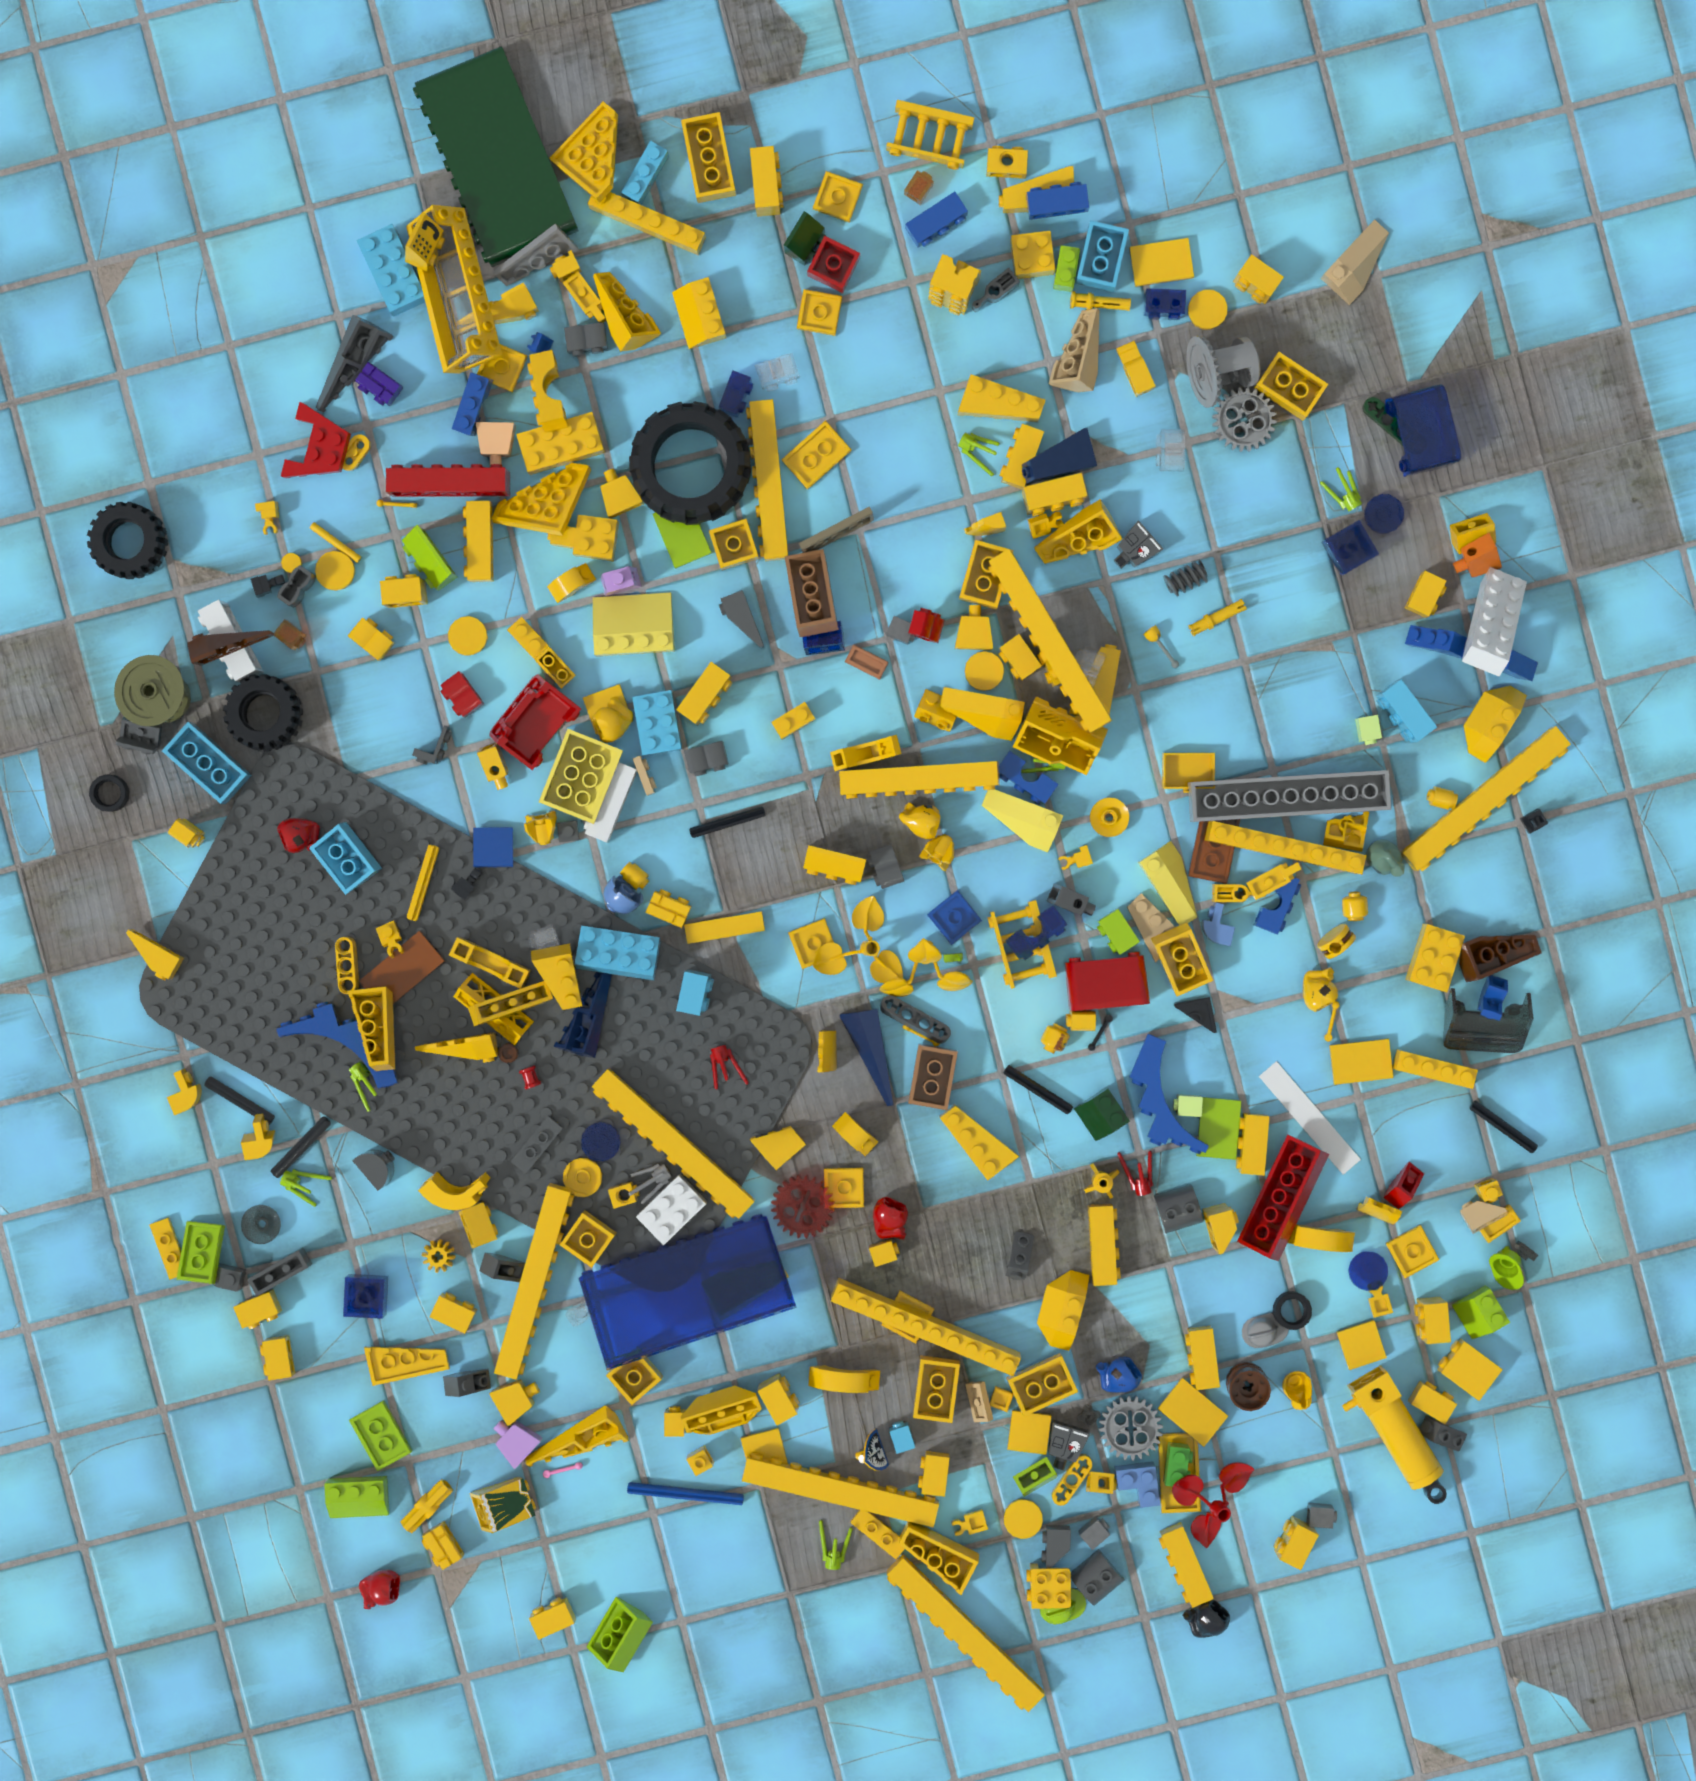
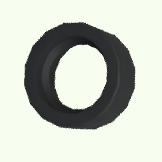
(93, 793)
(1302, 1321)

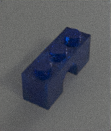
(1051, 923)

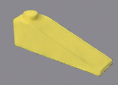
(1029, 821)
(1168, 877)

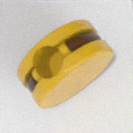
(1336, 941)

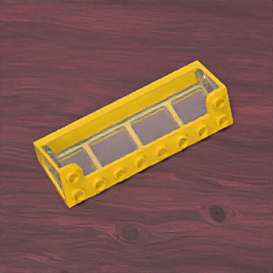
(457, 296)

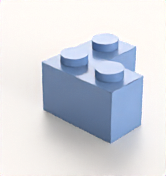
(1140, 1477)

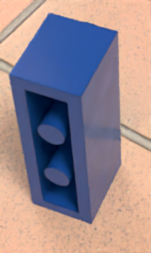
(1057, 201)
(936, 220)

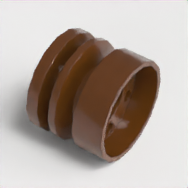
(1250, 1397)

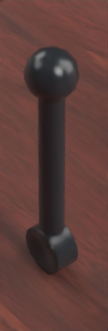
(1108, 1018)

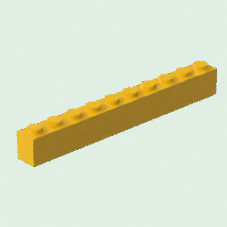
(1050, 641)
(1485, 798)
(673, 1143)
(533, 1281)
(925, 1327)
(840, 1490)
(965, 1633)

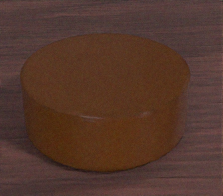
(508, 1053)

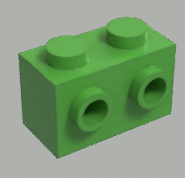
(1177, 1462)

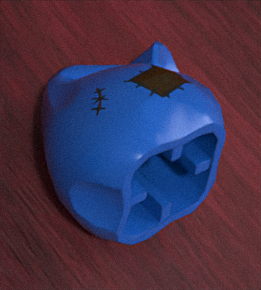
(1119, 1376)

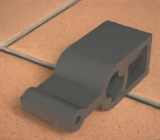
(1003, 283)

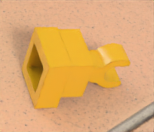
(268, 511)
(1080, 858)

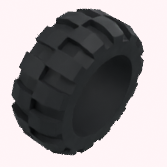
(687, 417)

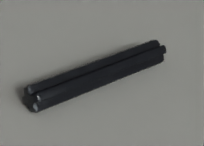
(727, 822)
(1037, 1089)
(237, 1099)
(1503, 1126)
(300, 1147)

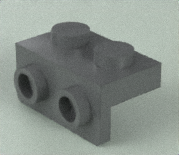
(139, 737)

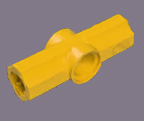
(426, 1506)

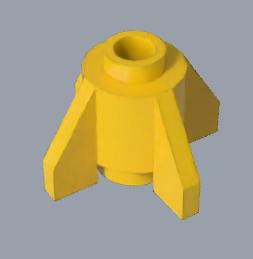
(541, 827)
(939, 851)
(1101, 1175)

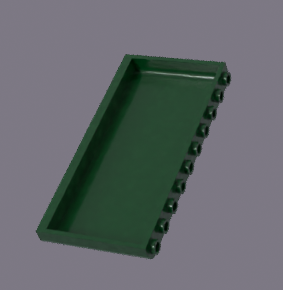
(494, 154)

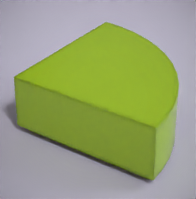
(953, 957)

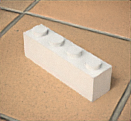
(612, 803)

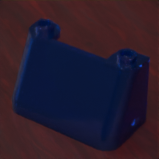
(1425, 430)

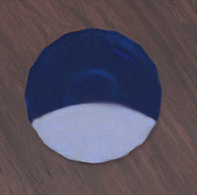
(1384, 513)
(600, 1141)
(1368, 1271)

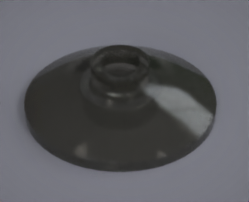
(252, 1229)

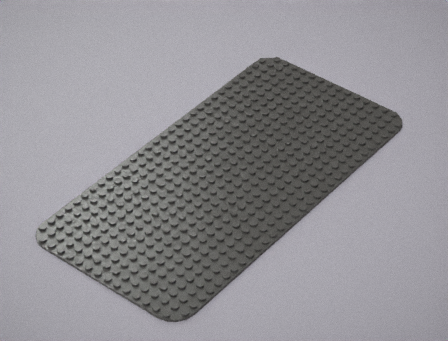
(263, 953)

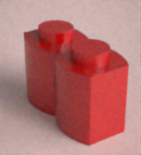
(926, 625)
(461, 694)

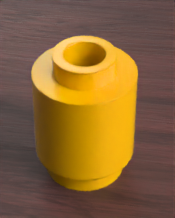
(1442, 798)
(634, 876)

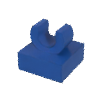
(540, 343)

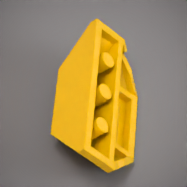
(1492, 720)
(1063, 1308)
(720, 1410)

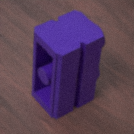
(379, 384)

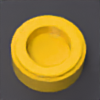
(290, 562)

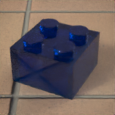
(1350, 547)
(365, 1296)

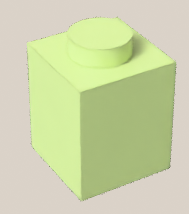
(1368, 729)
(1188, 1105)

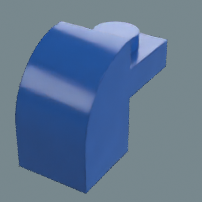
(1492, 997)

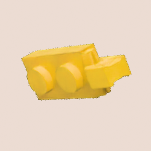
(584, 296)
(1272, 879)

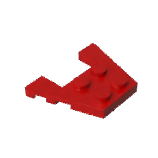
(325, 448)

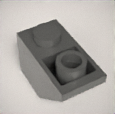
(466, 1382)
(1057, 1544)

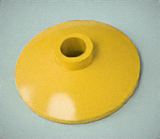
(1116, 809)

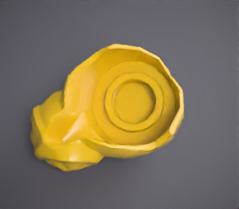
(1298, 1389)

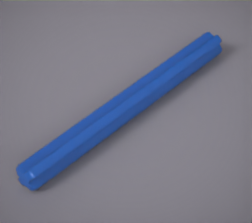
(685, 1493)

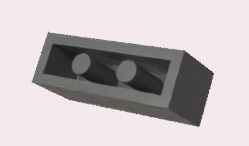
(279, 1271)

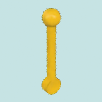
(380, 503)
(911, 1030)
(1328, 1037)

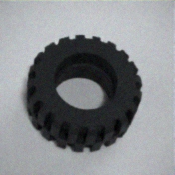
(102, 534)
(237, 712)

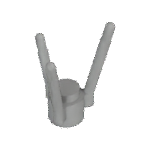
(660, 1175)

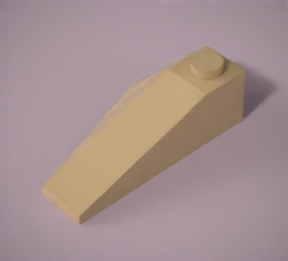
(1354, 266)
(1079, 361)

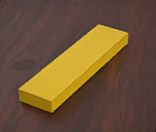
(724, 927)

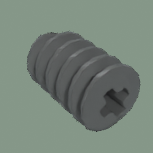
(1186, 578)

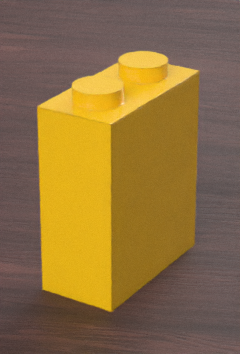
(1469, 1369)

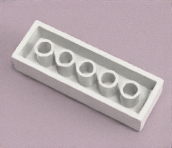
(1494, 621)

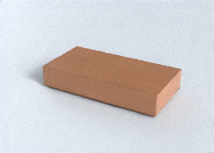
(866, 662)

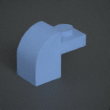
(1214, 930)

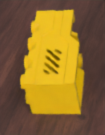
(953, 285)
(1058, 737)

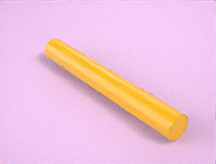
(335, 542)

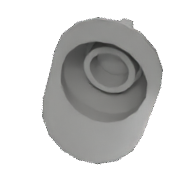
(1263, 1331)

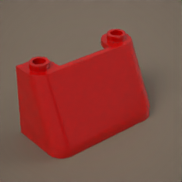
(533, 721)
(1106, 982)

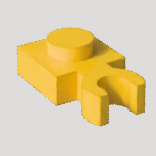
(1042, 524)
(389, 936)
(1379, 1303)
(973, 1522)

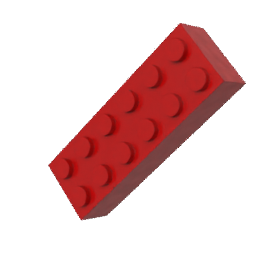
(448, 481)
(1283, 1198)

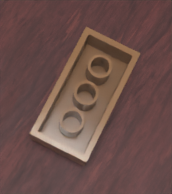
(811, 593)

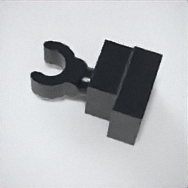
(263, 586)
(1533, 821)
(463, 887)

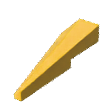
(595, 1430)

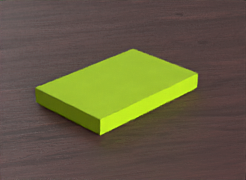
(682, 541)
(1219, 1127)
(200, 1252)
(380, 1435)

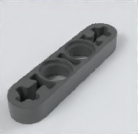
(913, 1023)

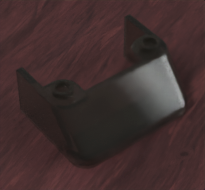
(1477, 1033)

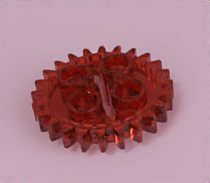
(787, 1199)

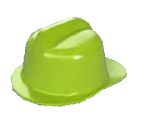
(1507, 1268)
(1063, 1615)

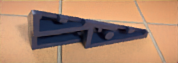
(584, 1029)
(867, 1037)

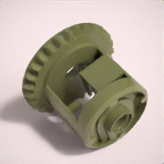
(151, 691)

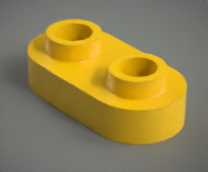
(355, 453)

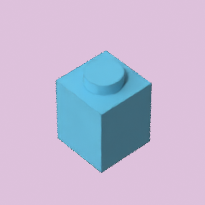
(901, 1436)

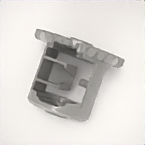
(1212, 368)

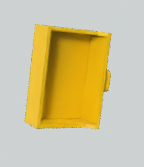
(1182, 768)

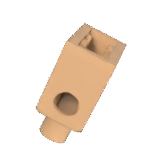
(495, 440)

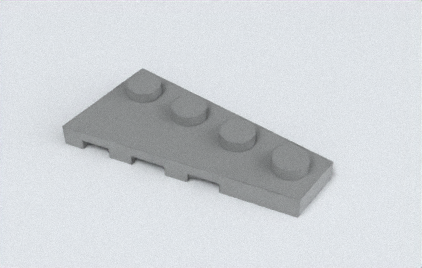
(535, 255)

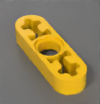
(1058, 1488)

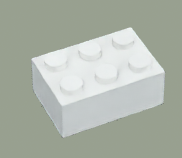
(671, 1209)

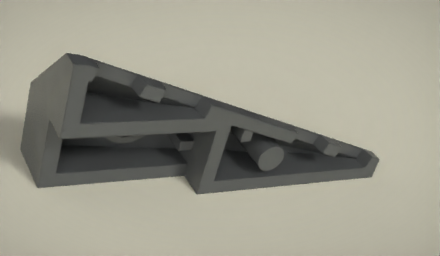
(358, 346)

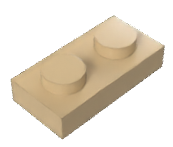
(642, 767)
(979, 1401)

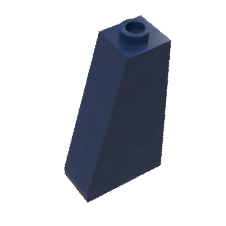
(1065, 458)

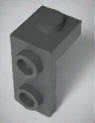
(425, 757)
(1020, 1256)
(1442, 1434)

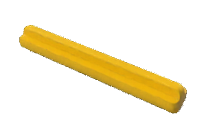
(423, 882)

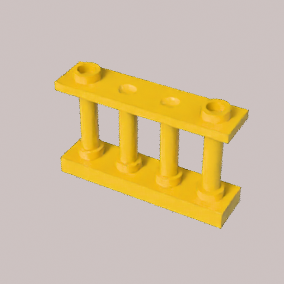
(943, 119)
(1046, 968)

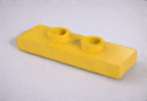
(167, 1245)
(878, 1532)

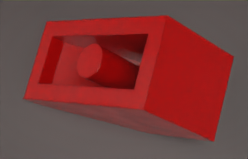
(1404, 1186)

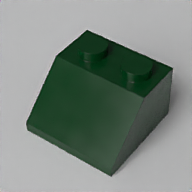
(804, 239)
(1101, 1114)

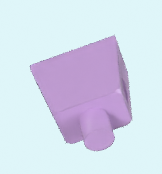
(620, 580)
(516, 1441)

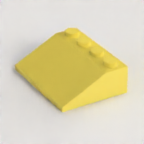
(633, 624)
(580, 776)

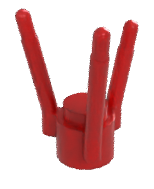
(721, 1055)
(1143, 1184)

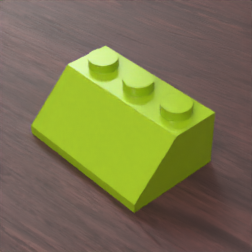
(428, 558)
(357, 1496)
(619, 1635)

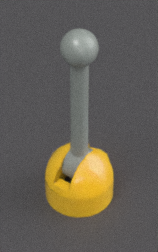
(1153, 635)

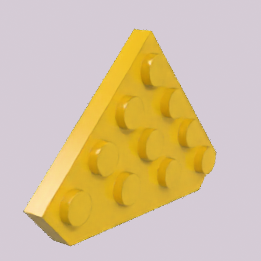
(591, 152)
(547, 504)

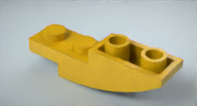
(541, 652)

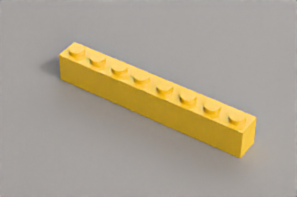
(768, 480)
(919, 778)
(1285, 847)

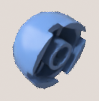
(621, 896)

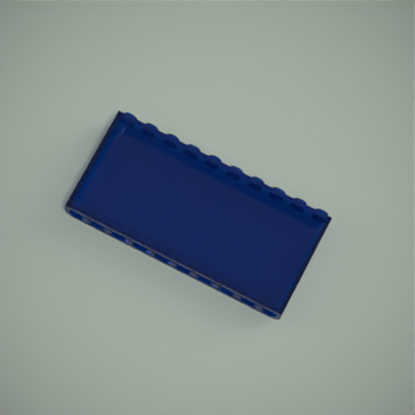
(686, 1291)

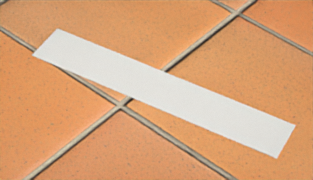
(1309, 1117)

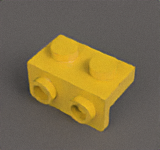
(931, 712)

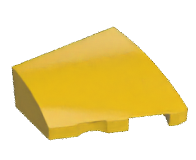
(987, 526)
(1347, 832)
(827, 1051)
(779, 1145)
(1379, 1210)

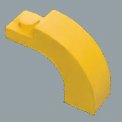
(866, 753)
(452, 1197)
(1322, 1239)
(842, 1380)

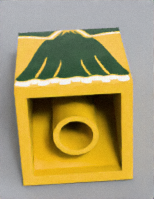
(503, 1504)

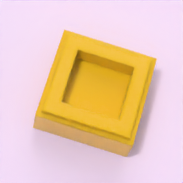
(1001, 1399)

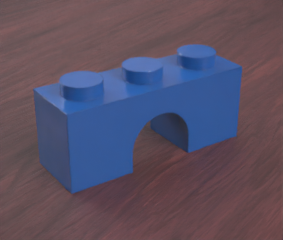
(468, 413)
(1039, 790)
(1274, 919)

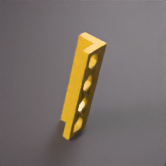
(503, 1025)

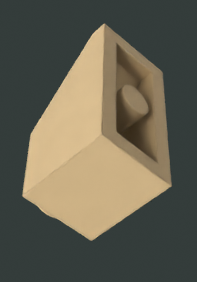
(1481, 1214)

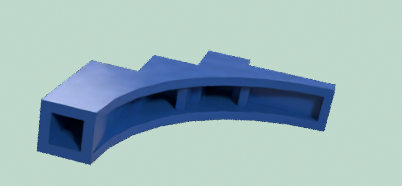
(1454, 644)
(327, 1024)
(1165, 1126)

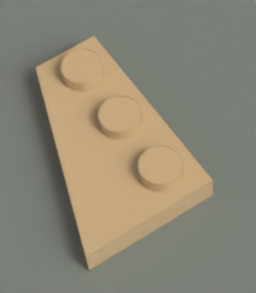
(1148, 921)

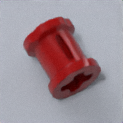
(530, 1077)

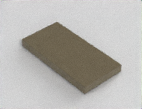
(837, 531)

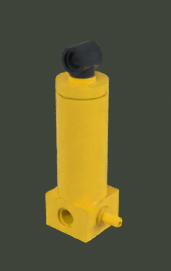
(1397, 1431)

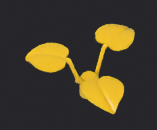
(866, 916)
(925, 953)

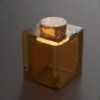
(919, 187)
(290, 635)

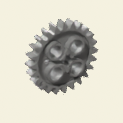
(1251, 435)
(1148, 1426)

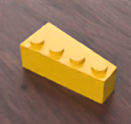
(376, 1024)

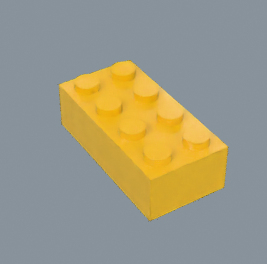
(708, 157)
(562, 446)

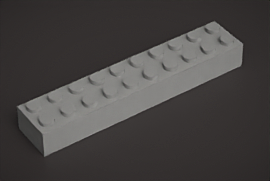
(1289, 796)

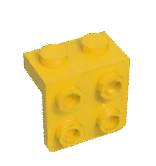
(1048, 1587)

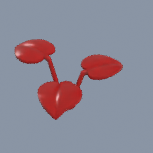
(1187, 1489)

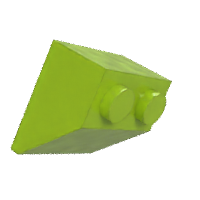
(1480, 1313)

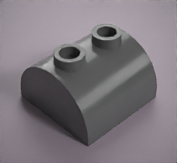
(376, 1167)
(1178, 1208)
(1096, 1577)

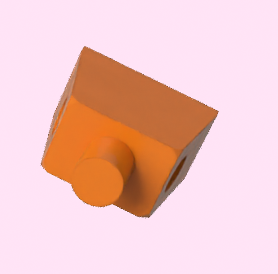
(1478, 557)

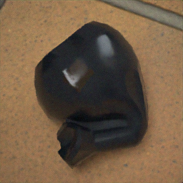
(1208, 1619)

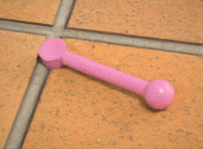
(547, 1473)

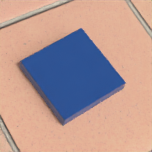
(493, 847)
(954, 917)

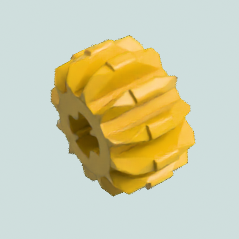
(432, 1250)

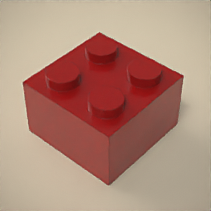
(833, 264)

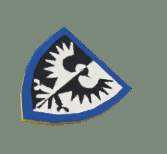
(873, 1453)

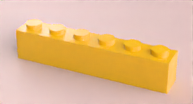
(649, 222)

